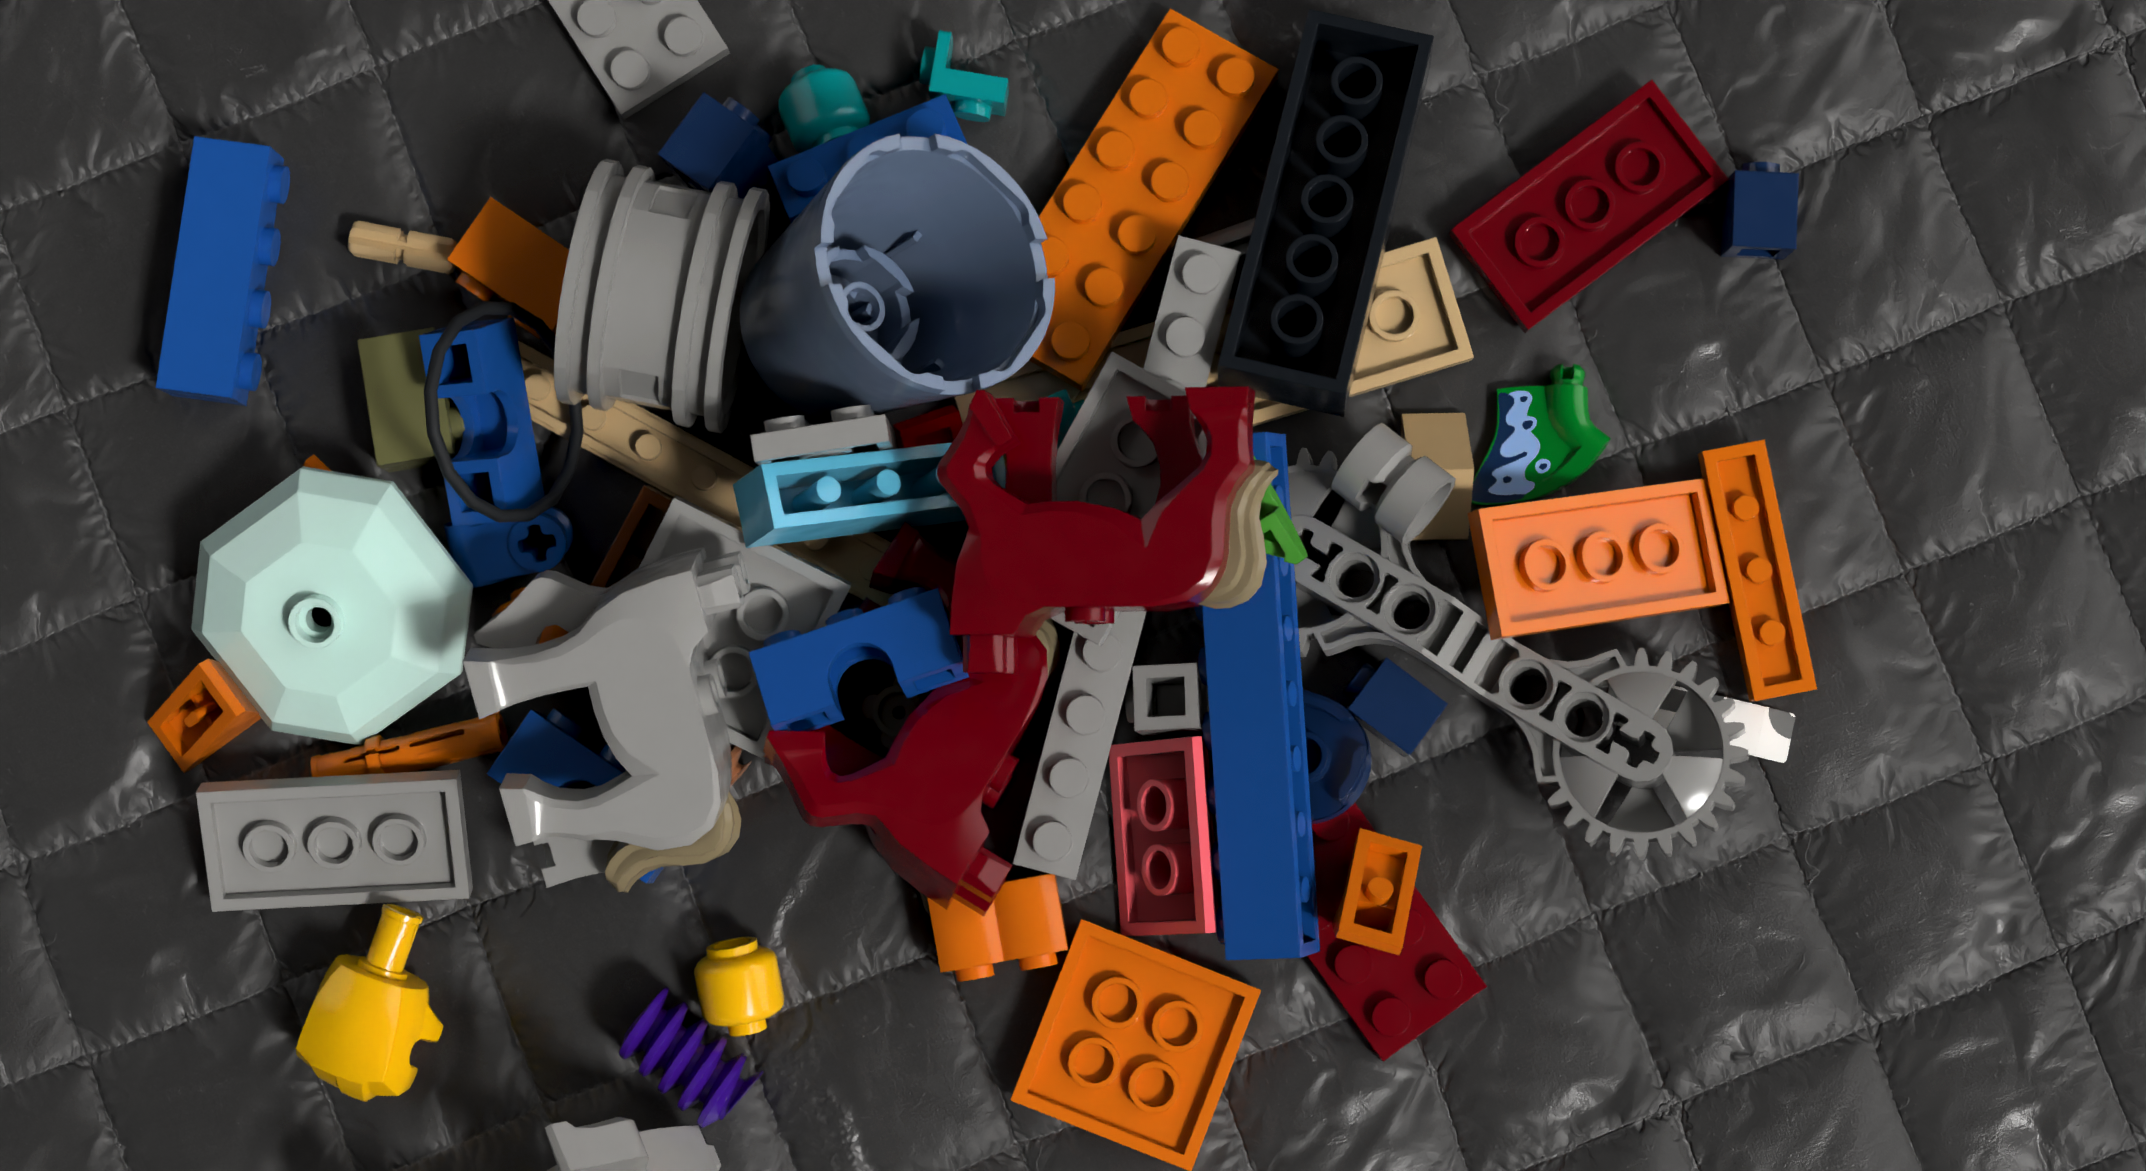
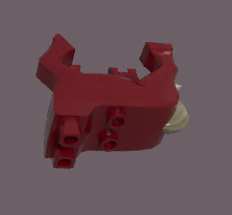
(1050, 556)
(943, 763)

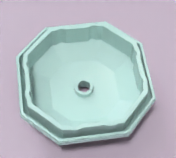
(365, 559)

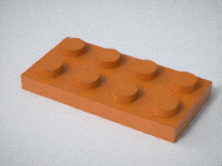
(1597, 558)

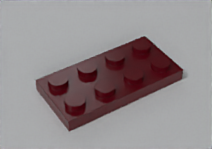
(1588, 206)
(1384, 992)

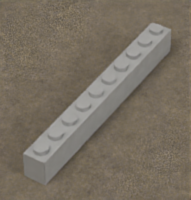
(1096, 674)

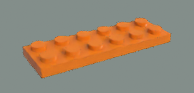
(1141, 185)

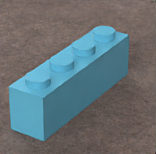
(846, 495)

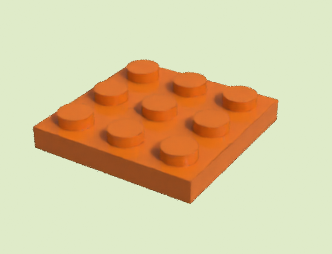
(1135, 1045)

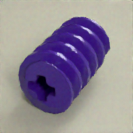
(687, 1060)

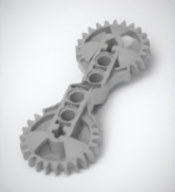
(1461, 649)

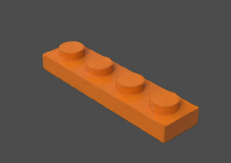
(1757, 571)

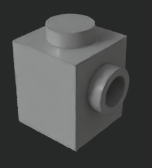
(1166, 700)

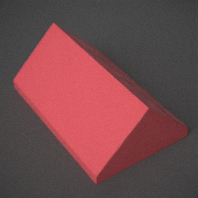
(1163, 837)

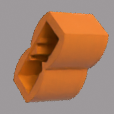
(1020, 925)

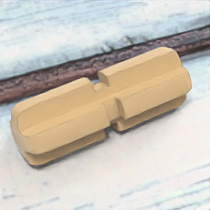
(391, 245)

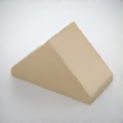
(1447, 443)

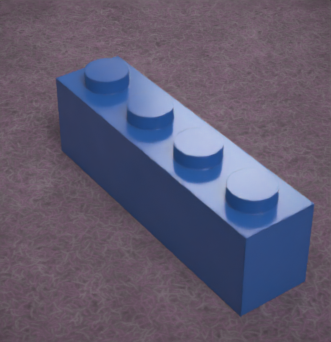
(222, 271)

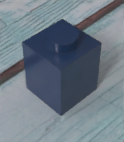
(1759, 212)
(1393, 705)

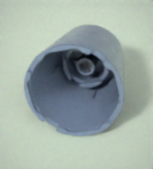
(900, 282)

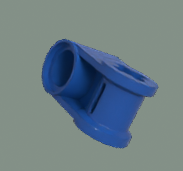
(502, 550)

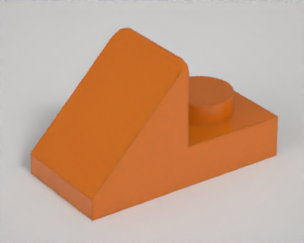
(1378, 892)

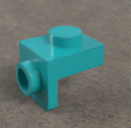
(969, 93)

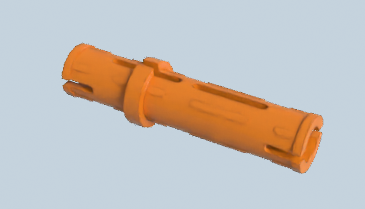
(417, 750)

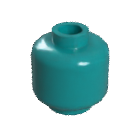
(821, 106)

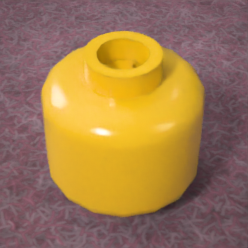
(739, 985)

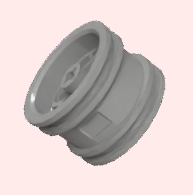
(658, 295)

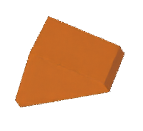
(202, 715)

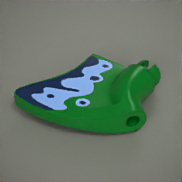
(1539, 441)

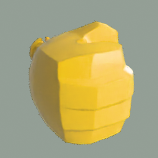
(371, 1015)

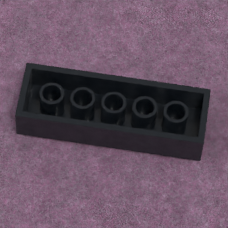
(1325, 212)

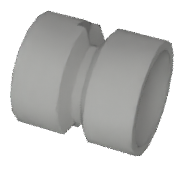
(1393, 483)

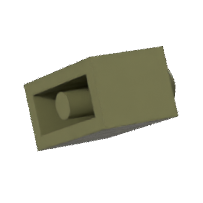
(396, 405)

